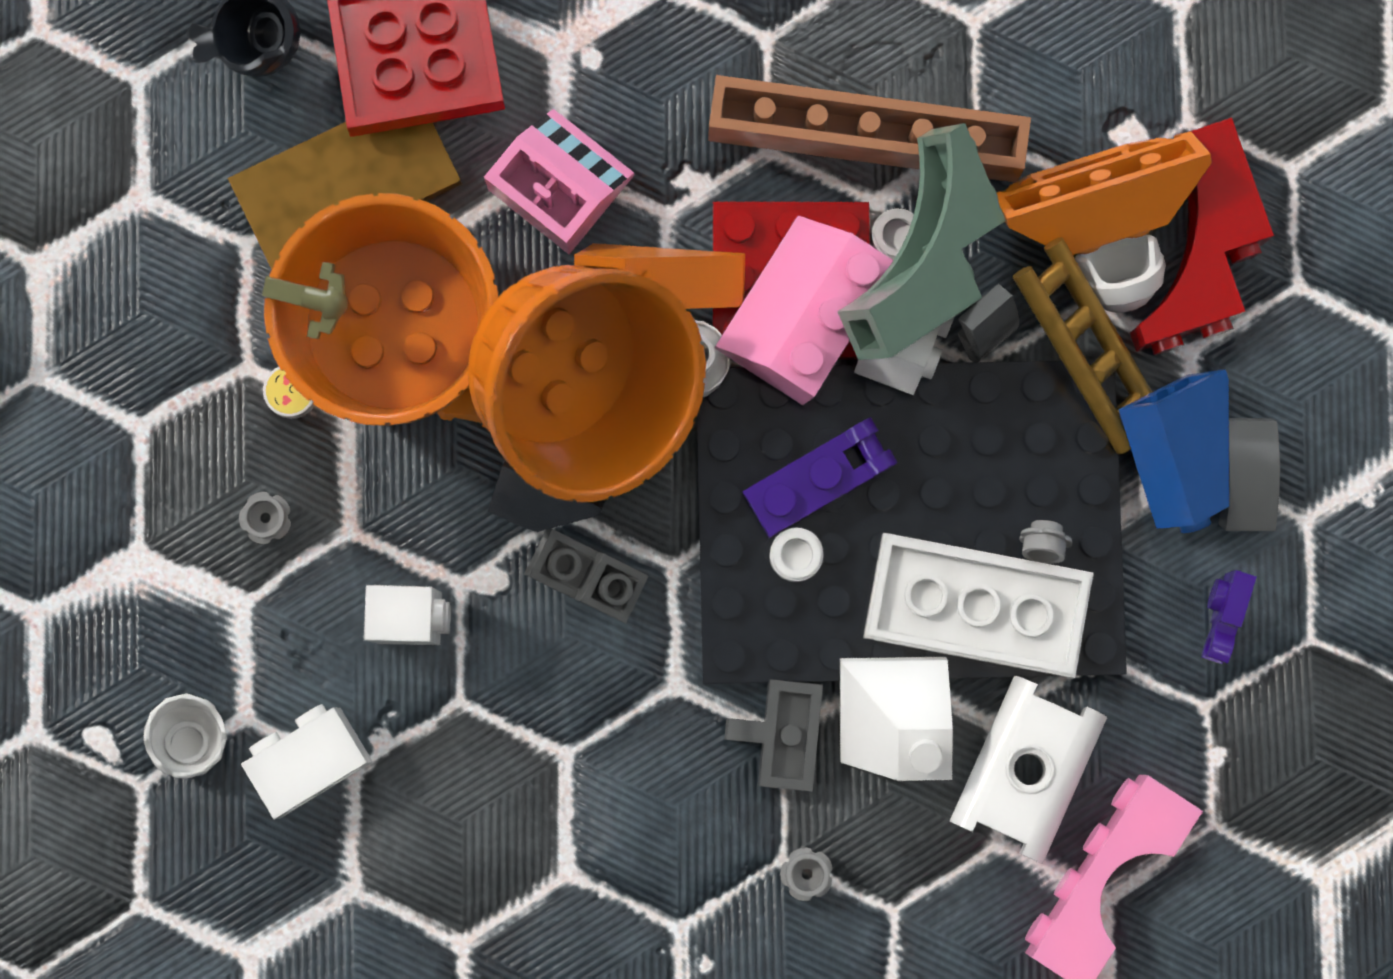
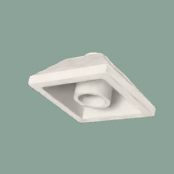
(897, 717)

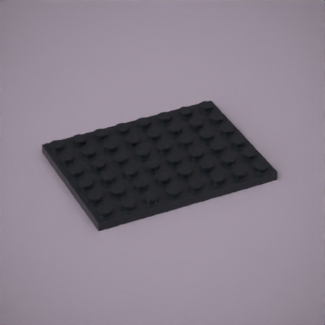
(976, 465)

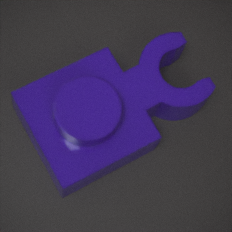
(1230, 602)

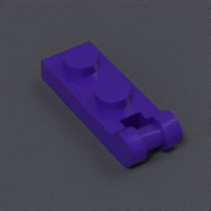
(817, 478)

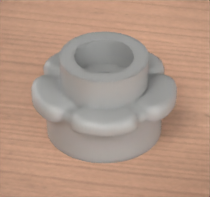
(251, 515)
(1045, 542)
(803, 888)

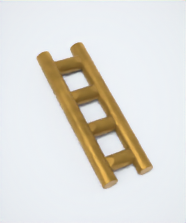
(1065, 333)

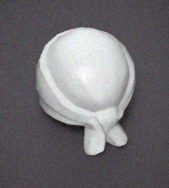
(1124, 272)

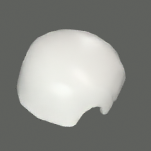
(185, 736)

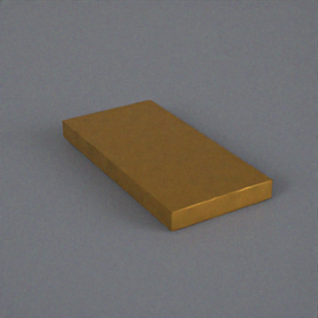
(335, 167)

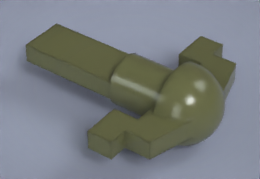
(331, 303)

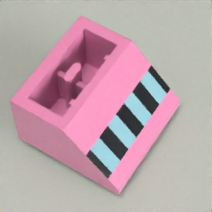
(557, 179)

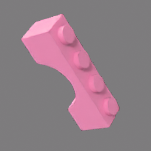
(1145, 822)

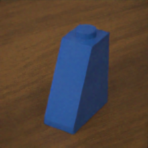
(1183, 449)

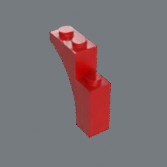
(1222, 222)

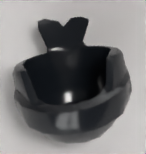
(249, 36)

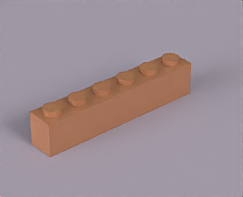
(856, 125)

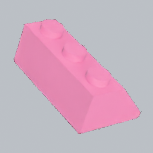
(790, 317)

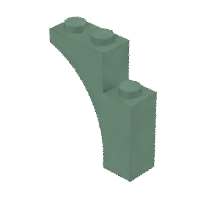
(930, 273)

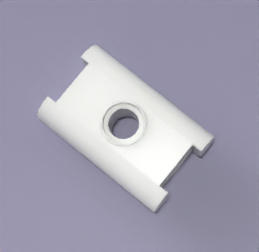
(1059, 742)

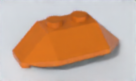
(1107, 193)

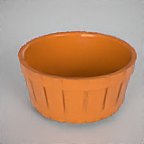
(410, 315)
(587, 379)

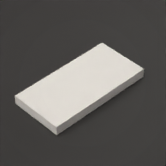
(978, 605)

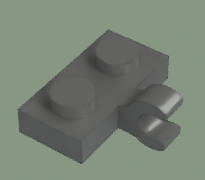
(786, 734)

